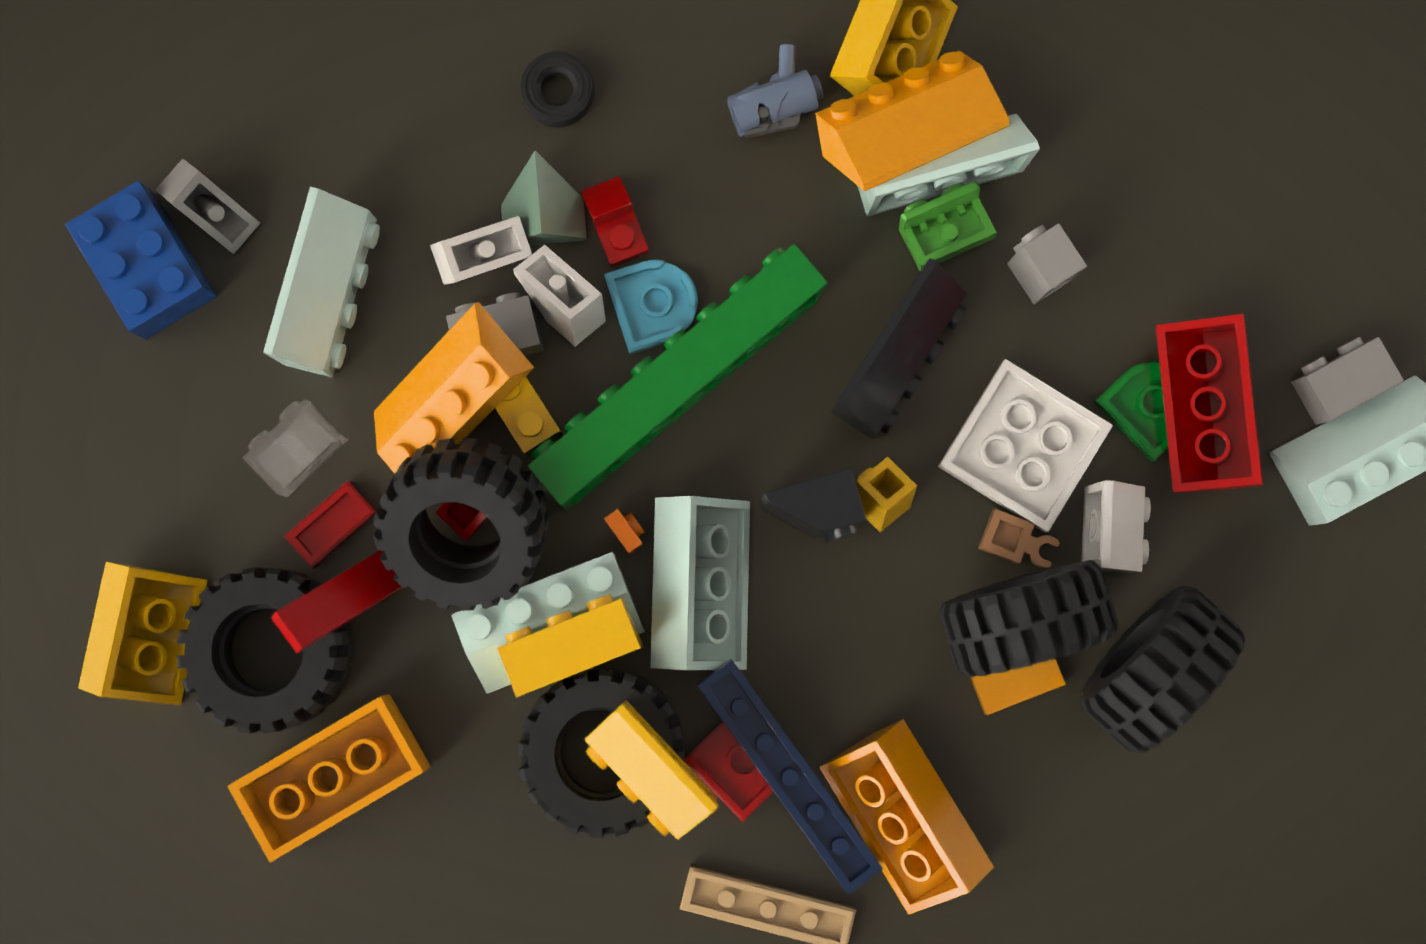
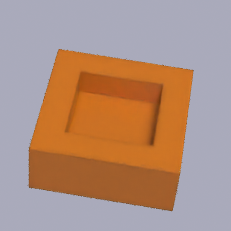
(626, 530)

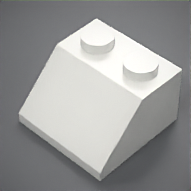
(1115, 526)

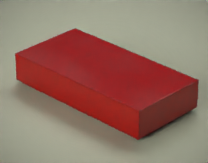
(330, 524)

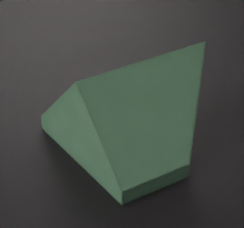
(546, 205)

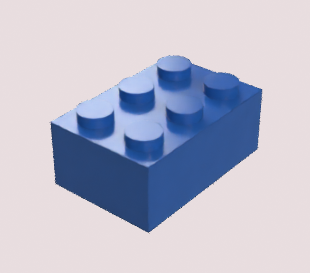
(140, 260)

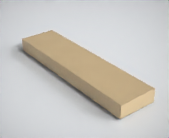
(766, 907)

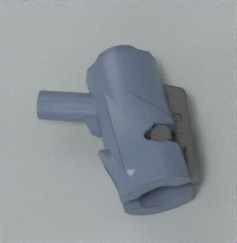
(778, 103)

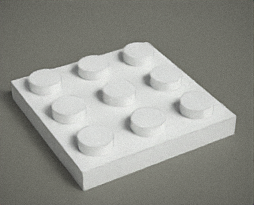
(1025, 445)

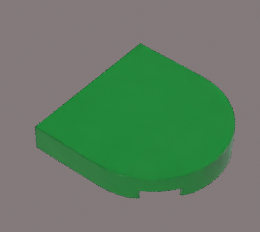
(1138, 408)

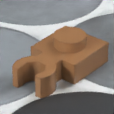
(1011, 538)

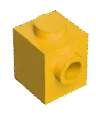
(885, 493)

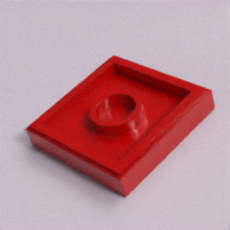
(729, 772)

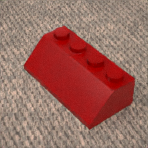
(1209, 404)

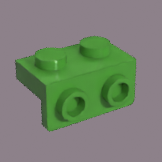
(946, 225)

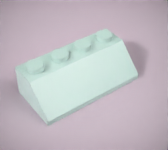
(981, 161)
(322, 284)
(1357, 453)
(700, 583)
(570, 590)

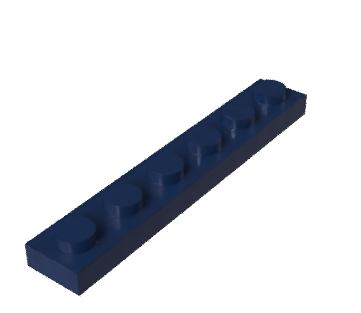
(789, 776)

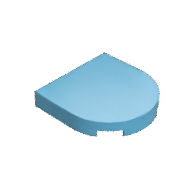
(652, 302)

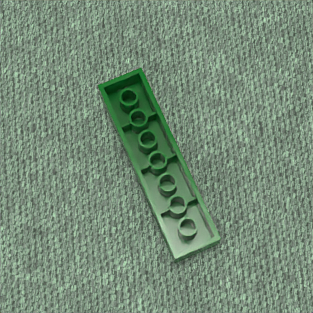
(678, 377)

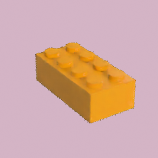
(329, 777)

